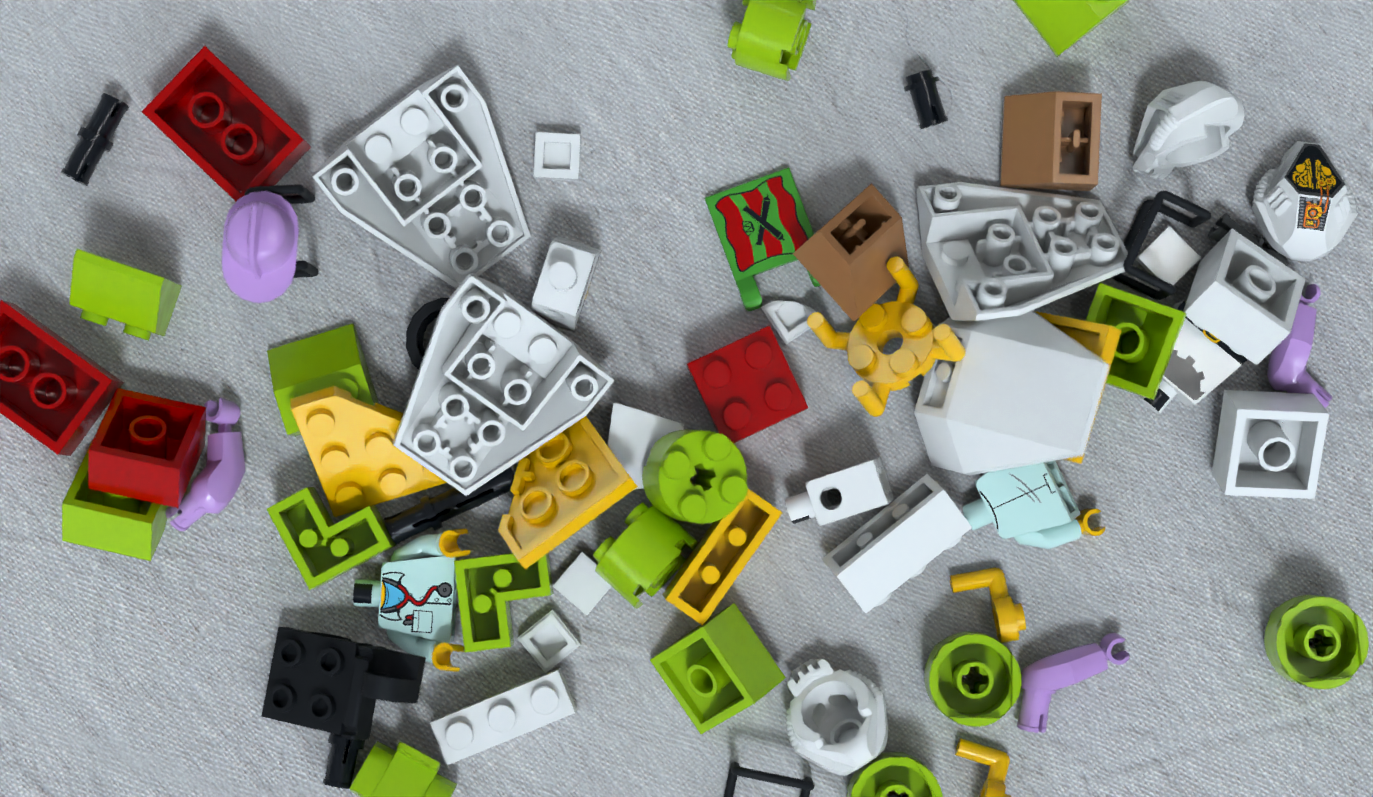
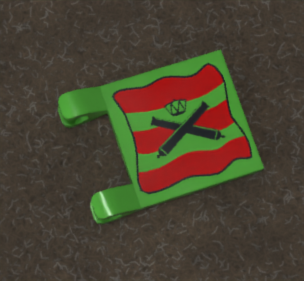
(760, 229)

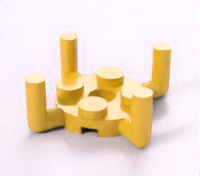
(877, 326)

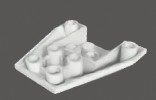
(431, 180)
(1012, 248)
(493, 387)
(1012, 399)

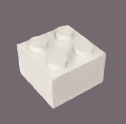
(1244, 297)
(1269, 444)

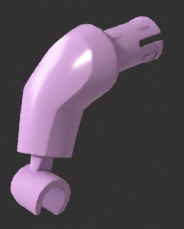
(1289, 358)
(223, 471)
(1059, 671)

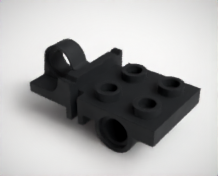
(335, 682)

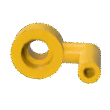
(1007, 616)
(996, 759)

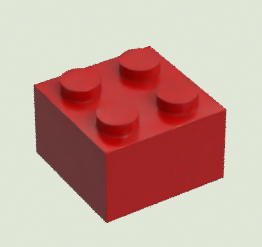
(747, 385)
(147, 447)

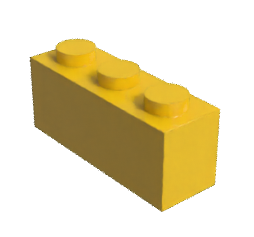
(721, 557)

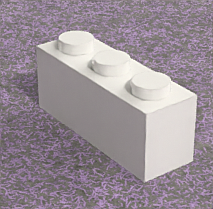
(897, 543)
(503, 716)

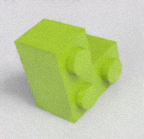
(325, 548)
(484, 596)

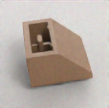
(1051, 141)
(853, 252)

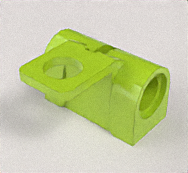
(400, 774)

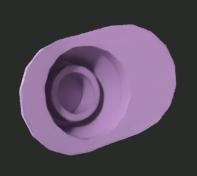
(260, 246)

